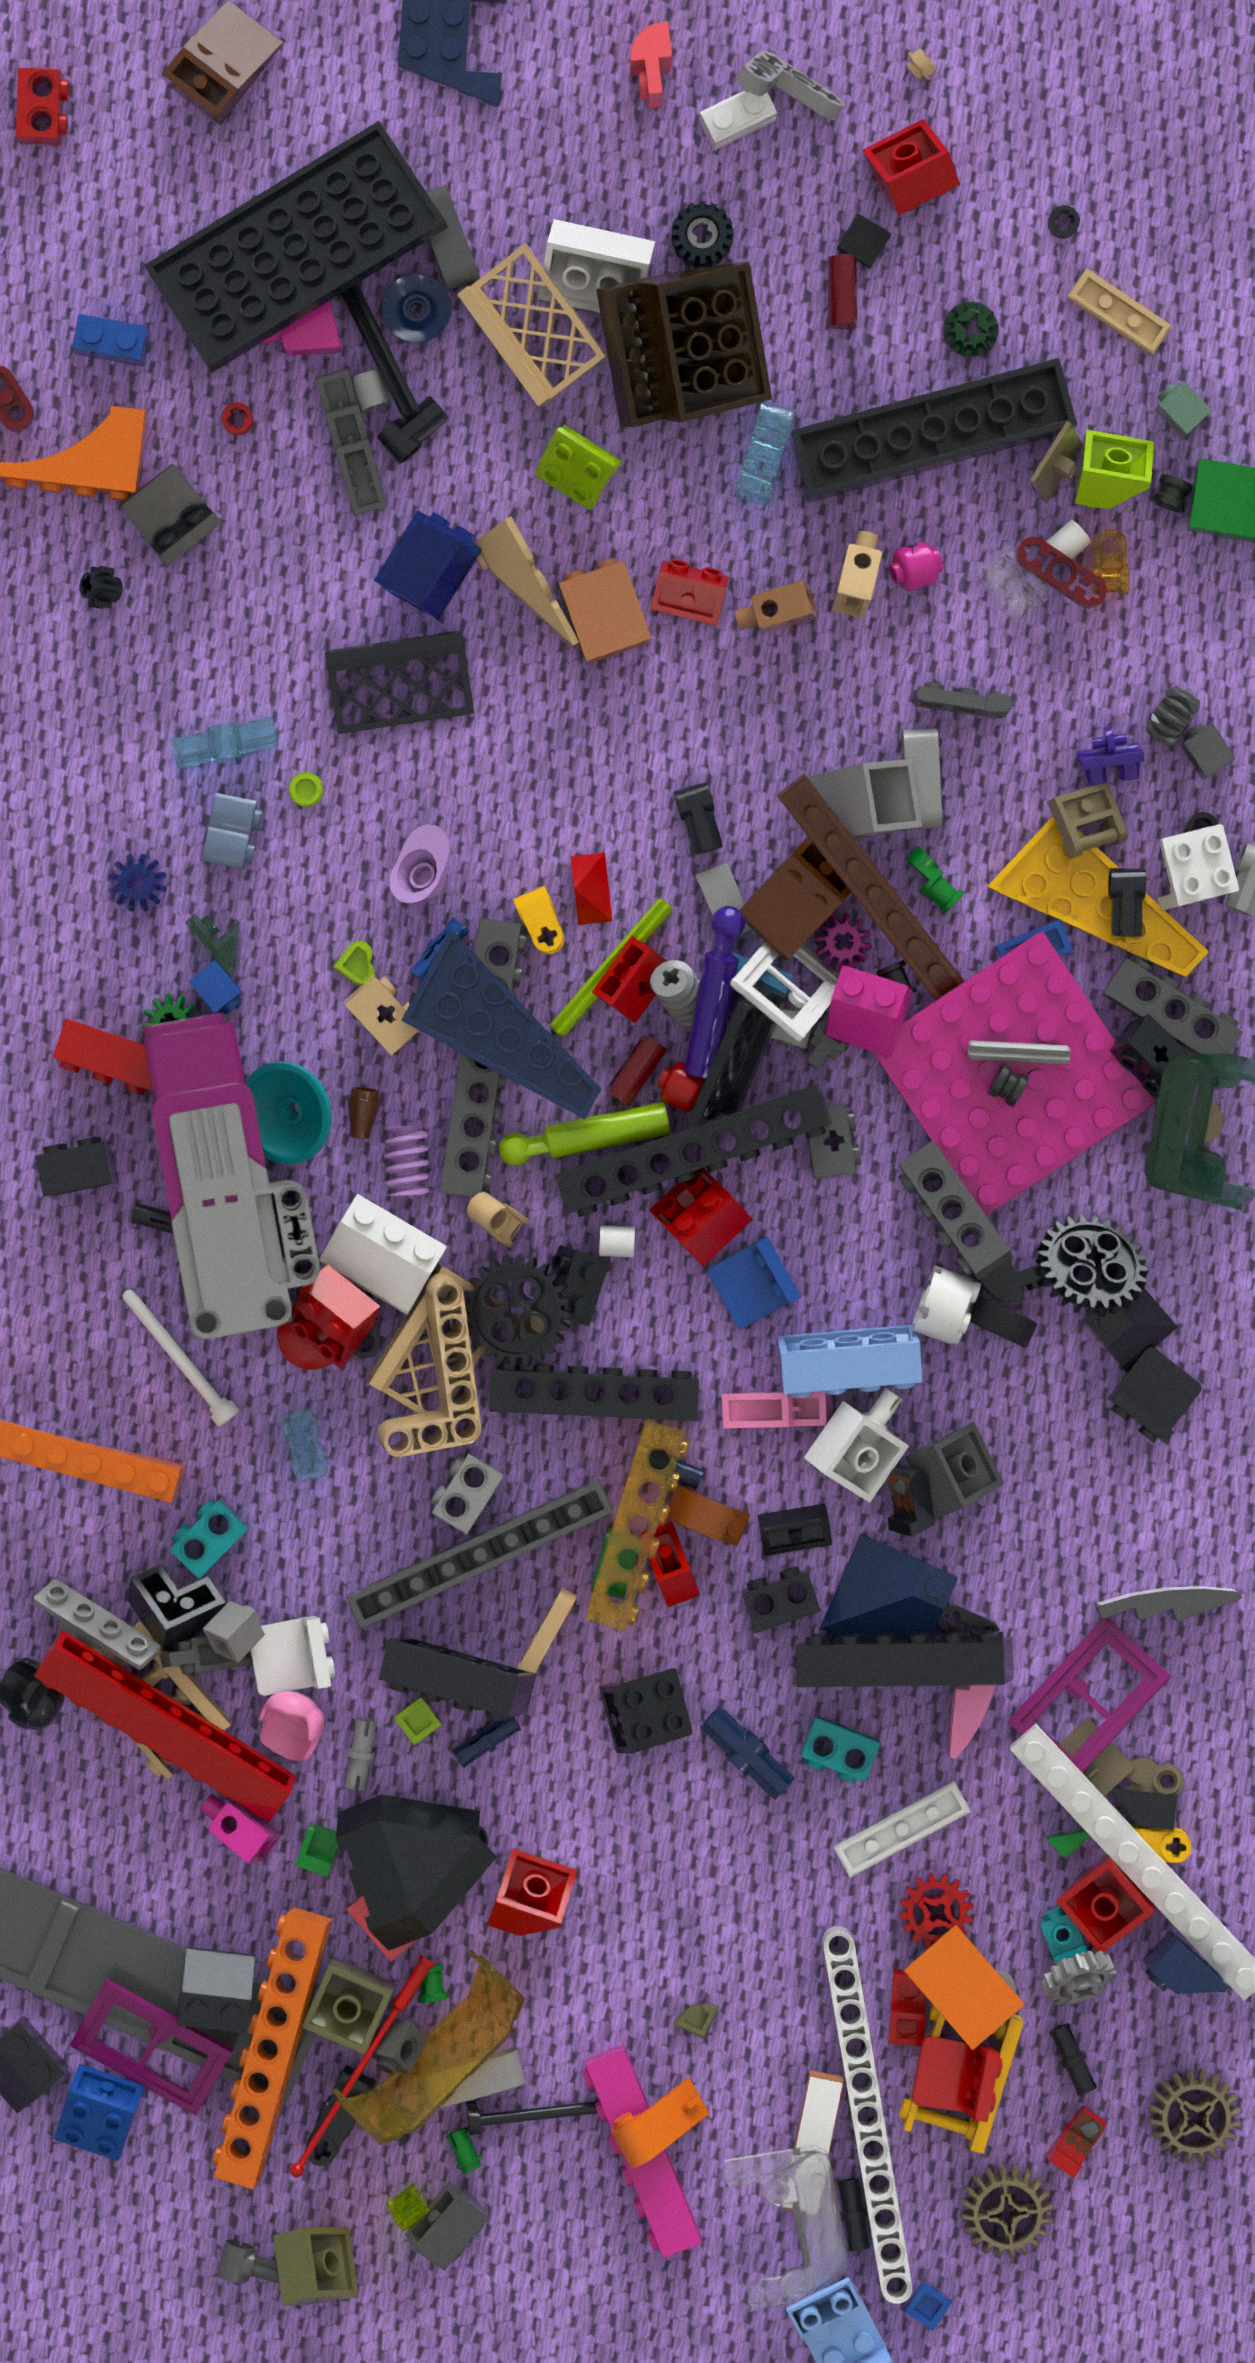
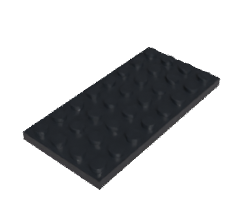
(295, 246)

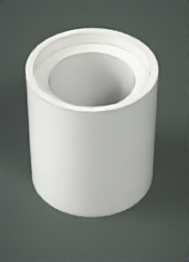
(1070, 539)
(617, 1241)

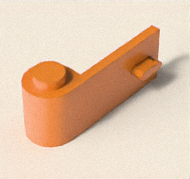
(660, 2125)

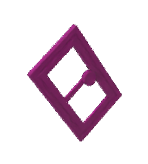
(1064, 1676)
(162, 2026)

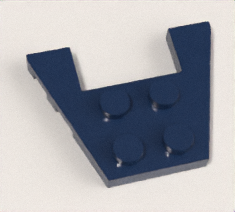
(436, 47)

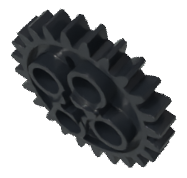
(1064, 1268)
(547, 1305)

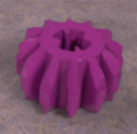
(841, 930)

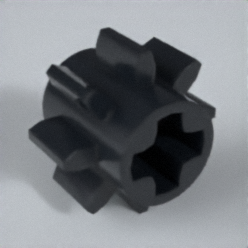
(101, 587)

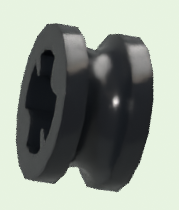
(1072, 228)

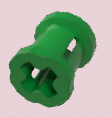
(432, 1986)

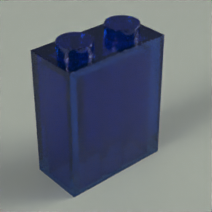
(428, 563)

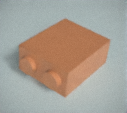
(604, 610)

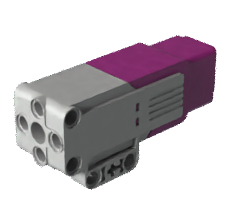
(221, 1185)

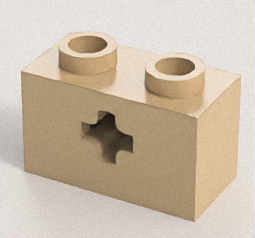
(364, 1006)

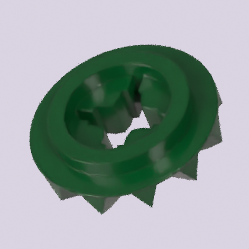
(955, 333)

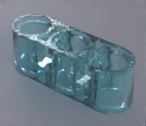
(764, 453)

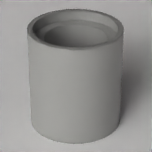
(370, 390)

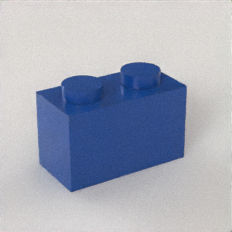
(111, 340)

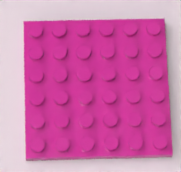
(1062, 1108)

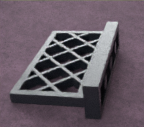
(392, 652)
(737, 1058)

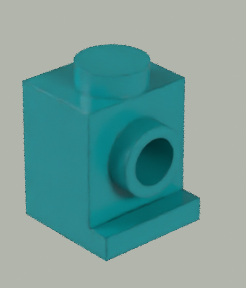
(1053, 1921)

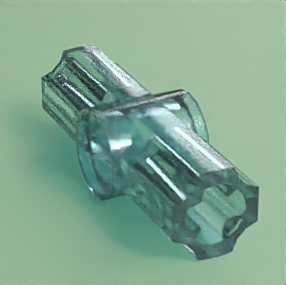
(225, 742)

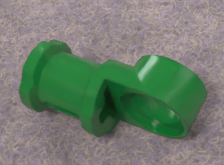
(937, 887)

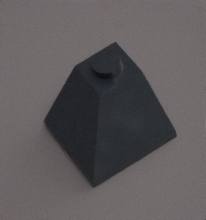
(1131, 1329)

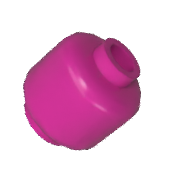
(915, 566)

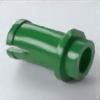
(464, 2150)

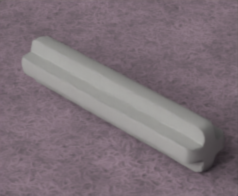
(1018, 1052)

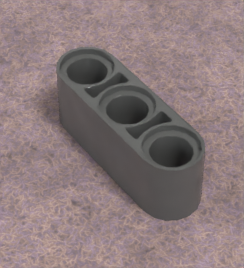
(450, 245)

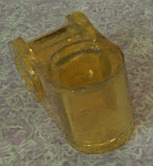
(1111, 566)

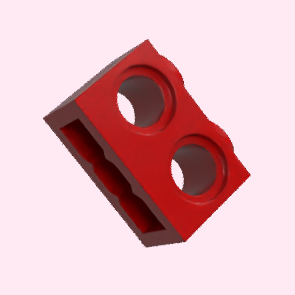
(32, 107)

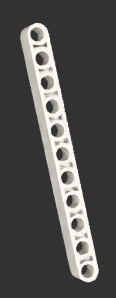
(867, 2131)

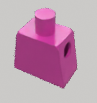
(310, 334)
(252, 1836)

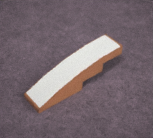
(818, 2112)

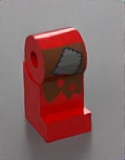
(1076, 2141)

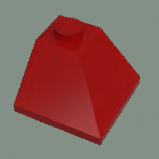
(531, 1895)

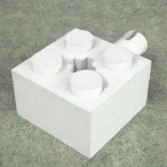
(859, 1447)

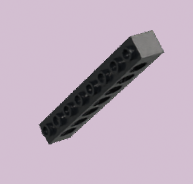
(575, 1181)

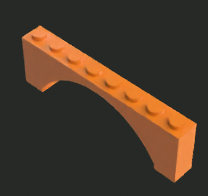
(101, 462)
(95, 1463)

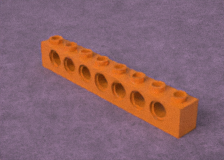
(313, 1933)

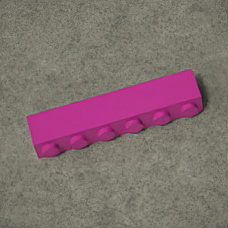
(656, 2181)

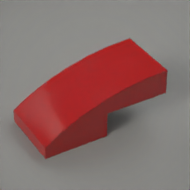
(906, 2011)

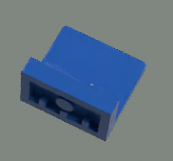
(753, 1283)
(98, 2112)

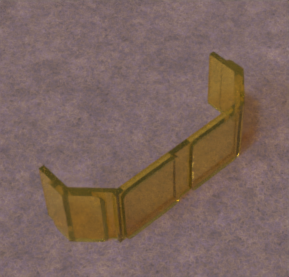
(446, 2061)

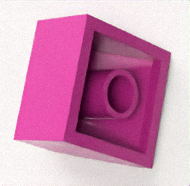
(867, 1011)

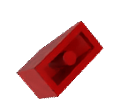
(672, 1567)

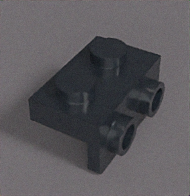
(584, 1278)

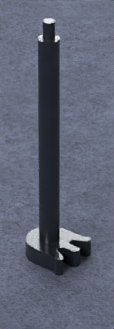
(477, 2120)

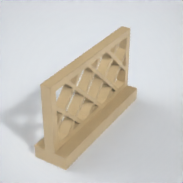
(507, 342)
(406, 1338)

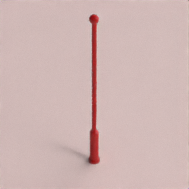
(399, 2004)

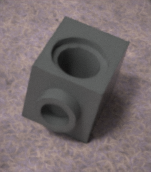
(1206, 749)
(399, 2047)

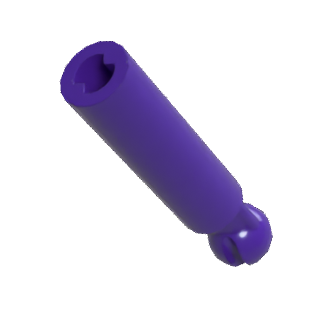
(714, 993)

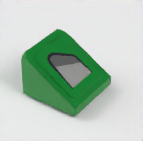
(1068, 1841)

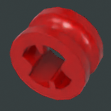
(226, 416)

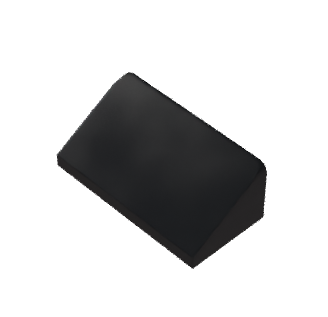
(794, 1529)

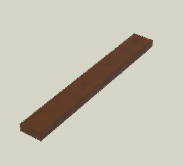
(869, 887)

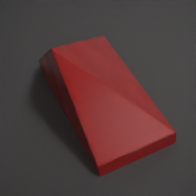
(591, 888)

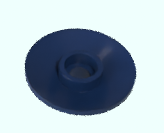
(414, 290)

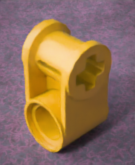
(539, 915)
(1159, 1838)

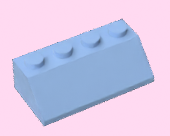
(849, 1360)

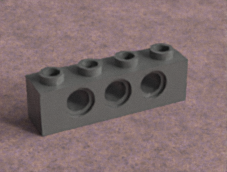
(1122, 991)
(931, 1164)

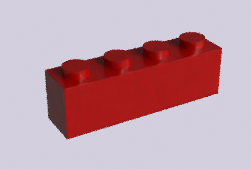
(105, 1055)

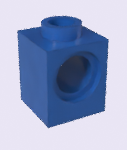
(217, 988)

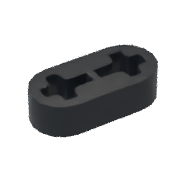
(968, 1617)

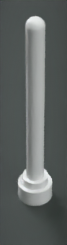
(221, 1408)

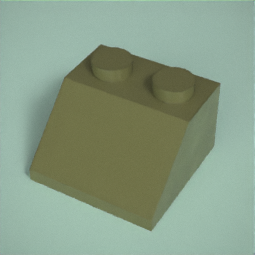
(348, 2005)
(315, 2265)

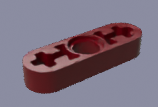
(1075, 568)

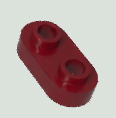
(13, 397)

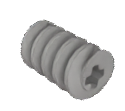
(677, 990)

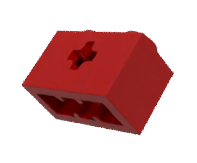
(627, 980)

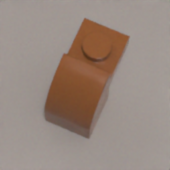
(707, 1515)

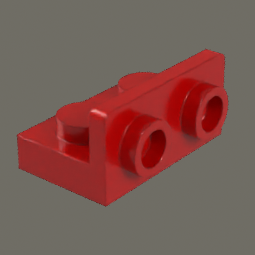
(689, 591)

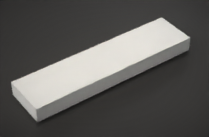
(901, 1829)

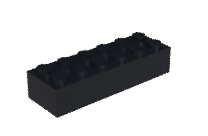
(904, 1662)

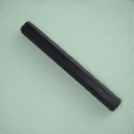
(380, 352)

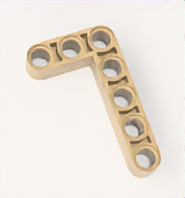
(447, 1377)

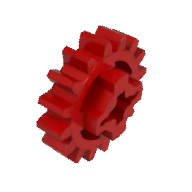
(945, 1897)

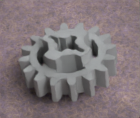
(1078, 1978)

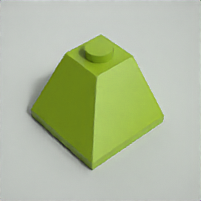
(1113, 469)

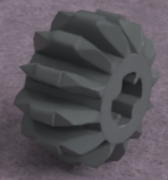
(1172, 716)

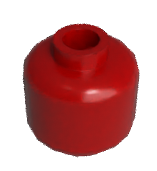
(679, 1087)

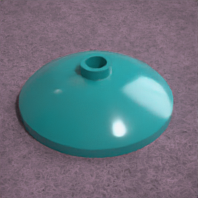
(285, 1133)

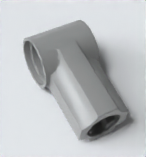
(1244, 900)

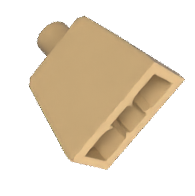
(858, 576)

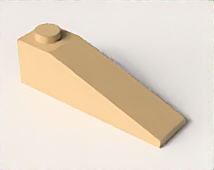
(513, 566)

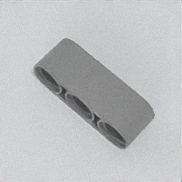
(923, 750)
(497, 2074)

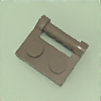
(1083, 809)

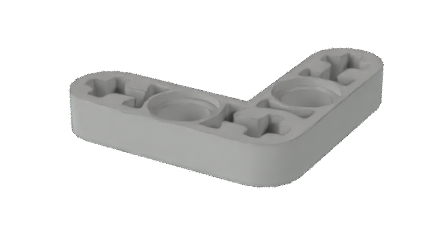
(769, 70)

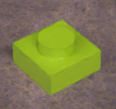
(417, 1720)

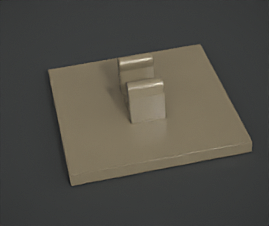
(1057, 462)
(1107, 1768)

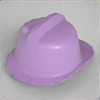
(421, 865)

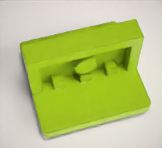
(577, 467)

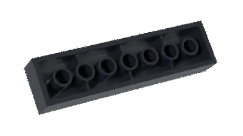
(932, 430)

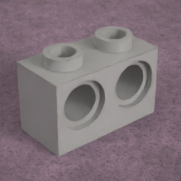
(473, 1496)

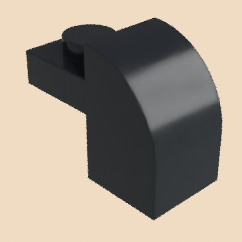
(1007, 1284)

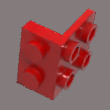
(956, 2077)

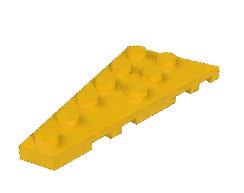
(1078, 896)

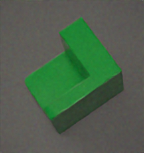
(318, 1850)

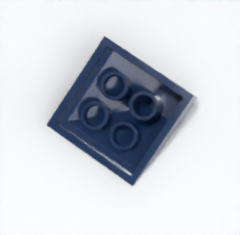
(887, 1593)

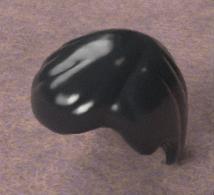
(27, 1698)

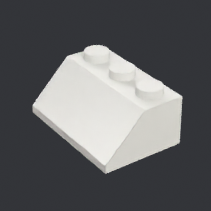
(592, 258)
(382, 1254)

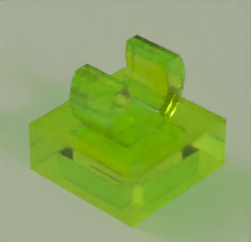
(408, 2207)

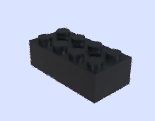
(457, 1677)

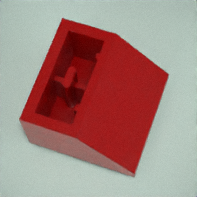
(701, 1215)
(333, 1316)

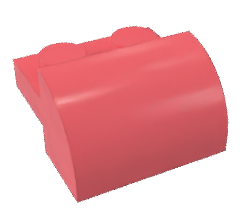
(650, 57)

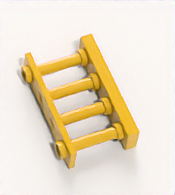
(975, 2131)

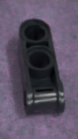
(342, 2122)

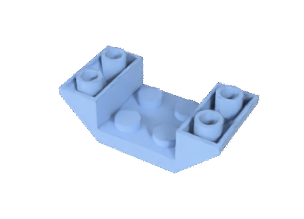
(839, 2326)

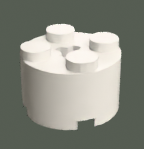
(946, 1306)

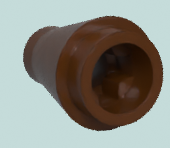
(362, 1109)

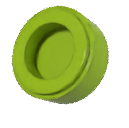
(306, 789)

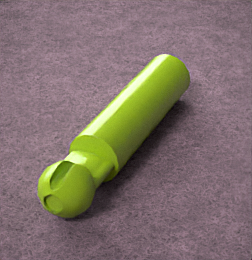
(588, 1134)

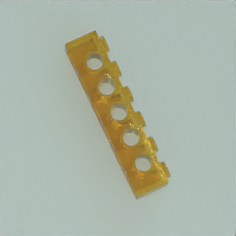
(601, 1607)

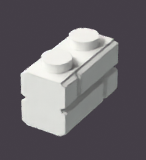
(736, 117)

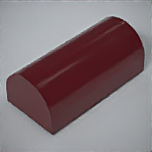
(842, 292)
(636, 1070)

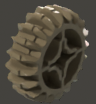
(1183, 2127)
(1022, 2211)

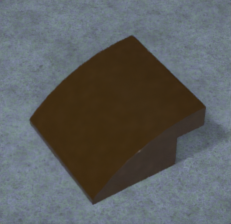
(684, 344)

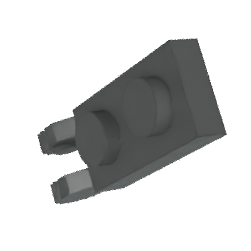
(964, 701)

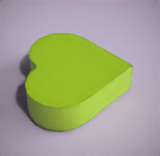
(356, 963)

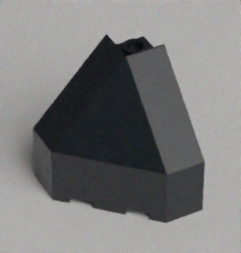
(411, 1862)

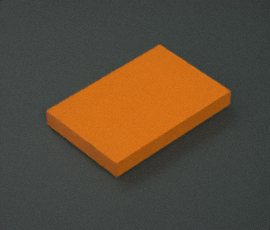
(964, 1987)

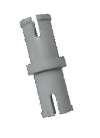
(360, 1754)

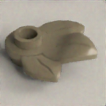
(1148, 1775)

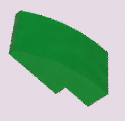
(1223, 500)

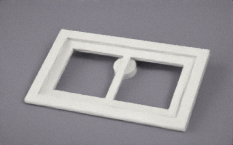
(811, 1007)

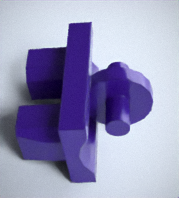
(1125, 756)

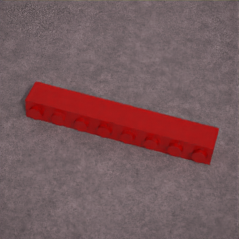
(165, 1726)

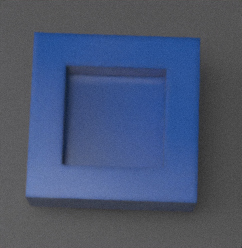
(927, 2305)

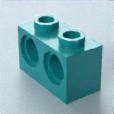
(214, 1543)
(842, 1741)

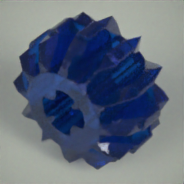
(147, 888)

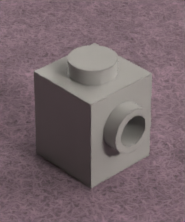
(234, 1631)

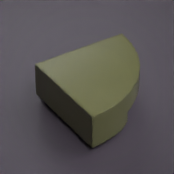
(697, 2018)

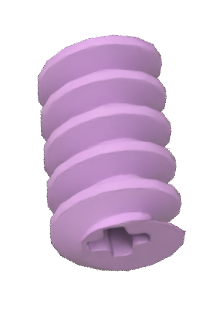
(406, 1160)

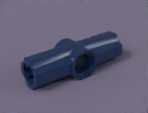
(747, 1752)

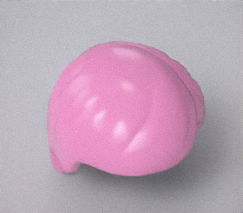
(291, 1725)

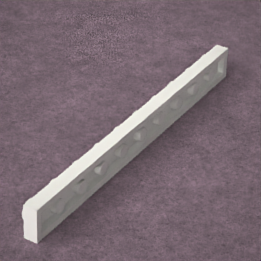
(1137, 1859)

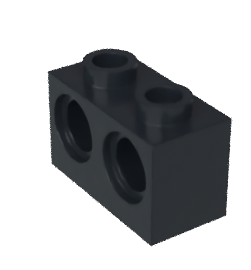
(783, 1608)

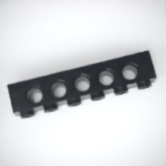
(681, 1407)

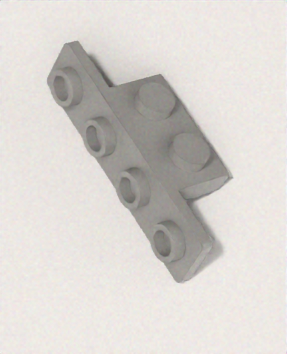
(96, 1626)

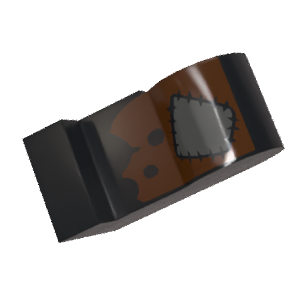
(910, 1501)

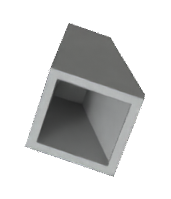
(872, 797)

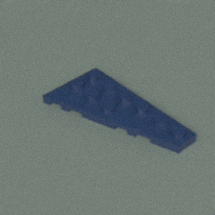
(482, 1019)

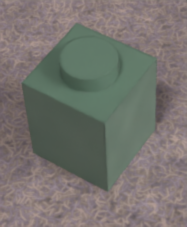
(1182, 408)

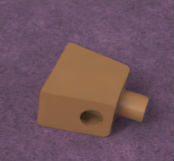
(794, 607)

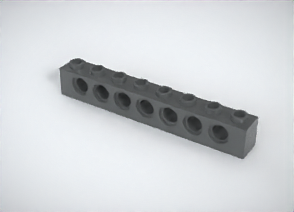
(454, 1179)
(480, 1553)

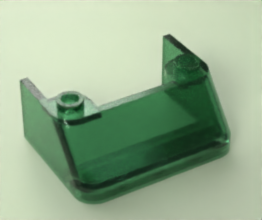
(1180, 1126)

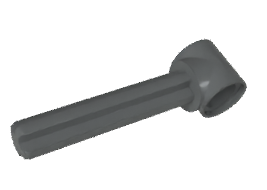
(241, 2262)

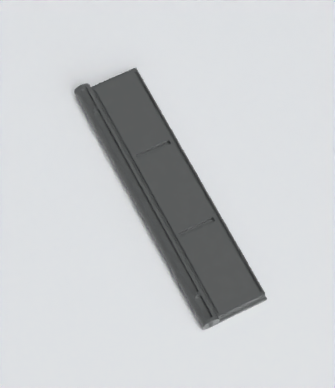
(70, 1950)

